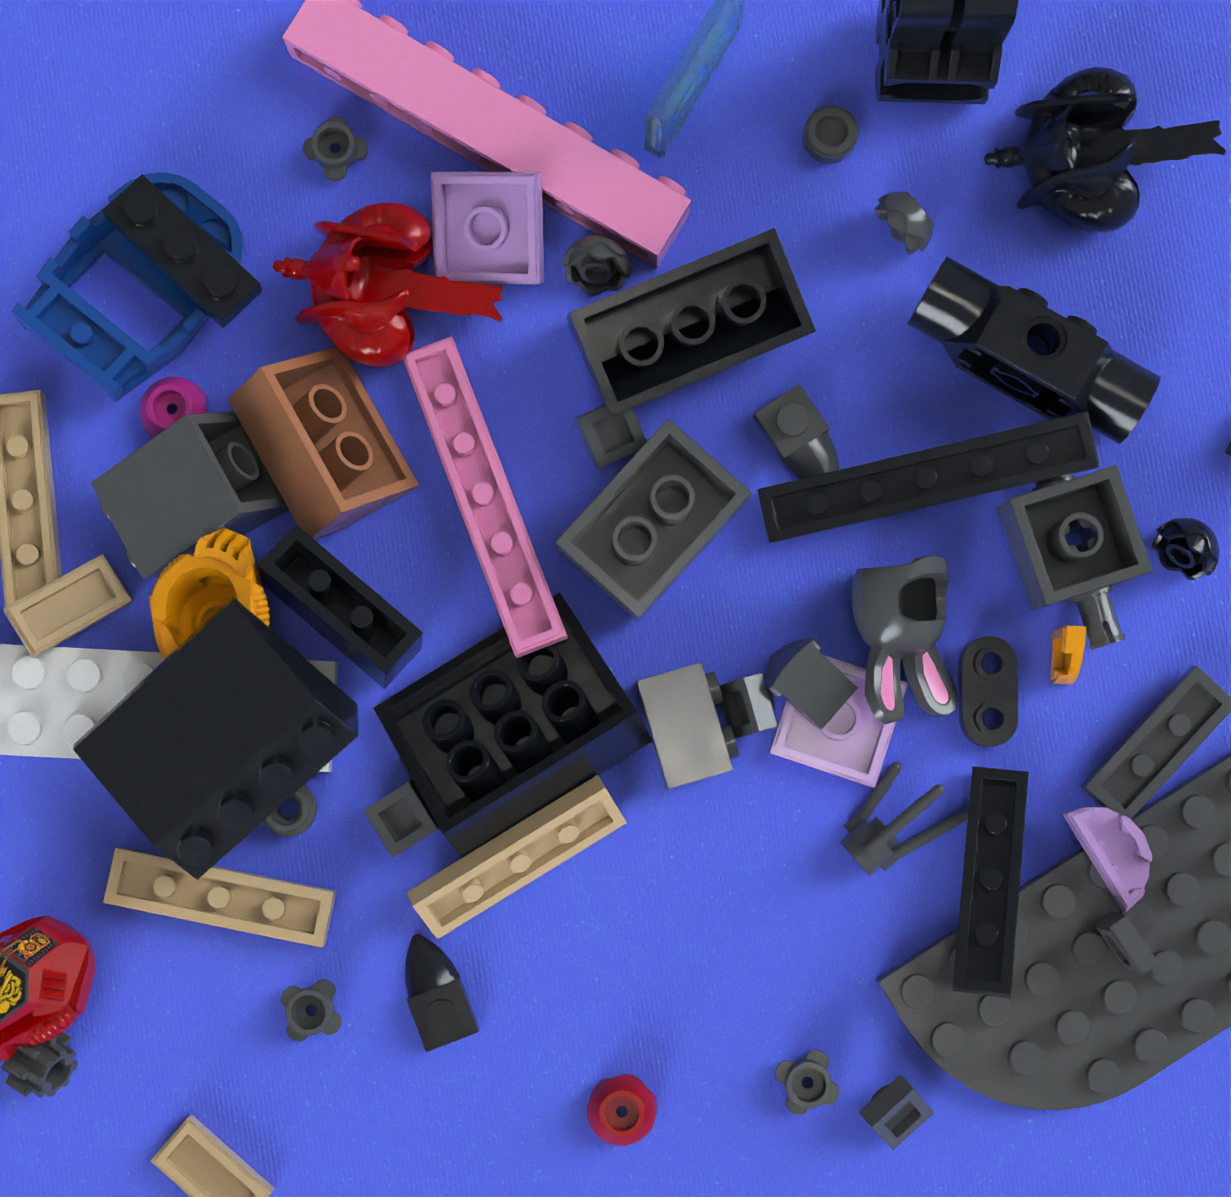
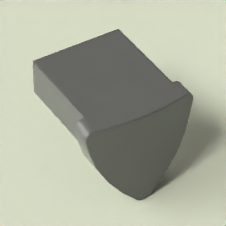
(808, 681)

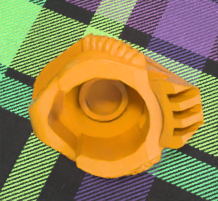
(201, 583)

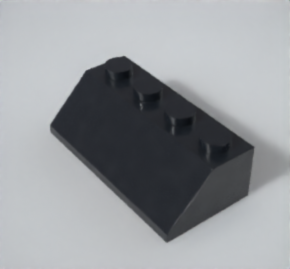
(691, 322)

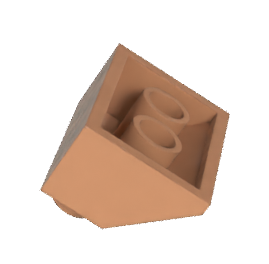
(322, 441)

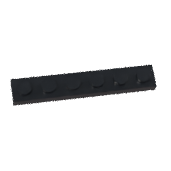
(929, 477)

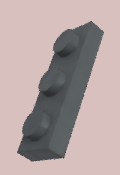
(1159, 744)

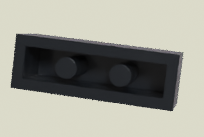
(340, 606)

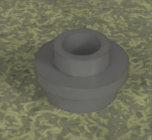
(291, 827)

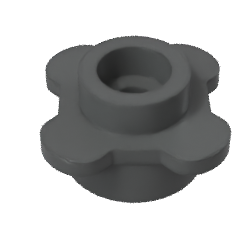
(331, 133)
(302, 1024)
(801, 1097)

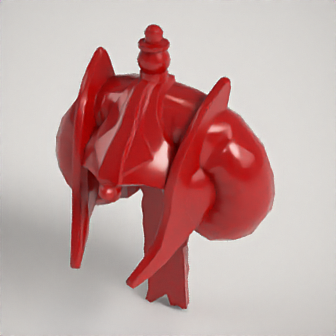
(366, 280)

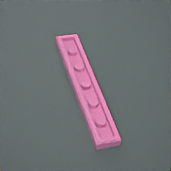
(484, 497)

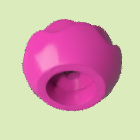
(165, 393)

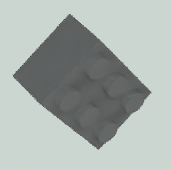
(653, 520)

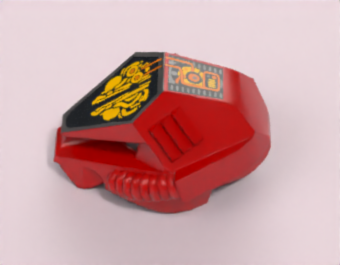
(42, 981)

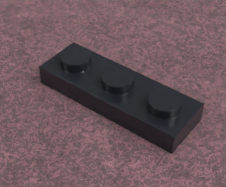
(182, 251)

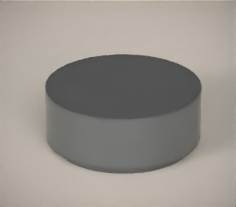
(830, 134)

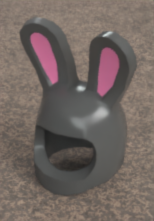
(902, 617)

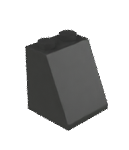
(186, 486)

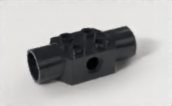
(1074, 370)

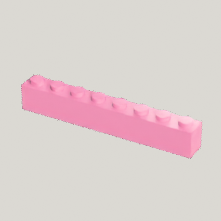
(489, 125)

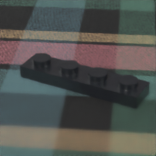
(991, 882)

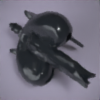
(1081, 151)

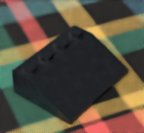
(508, 733)
(218, 738)

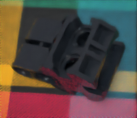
(940, 49)

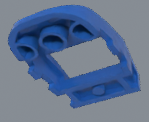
(86, 335)

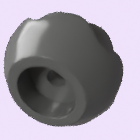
(906, 220)
(597, 264)

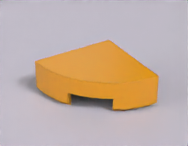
(1067, 653)

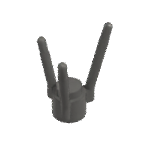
(874, 842)

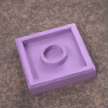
(488, 226)
(848, 745)

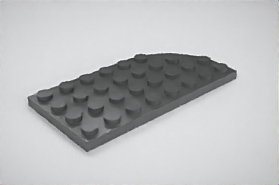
(1075, 1015)

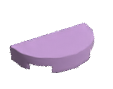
(1115, 849)

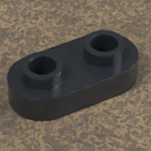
(985, 690)

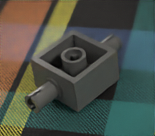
(1083, 573)

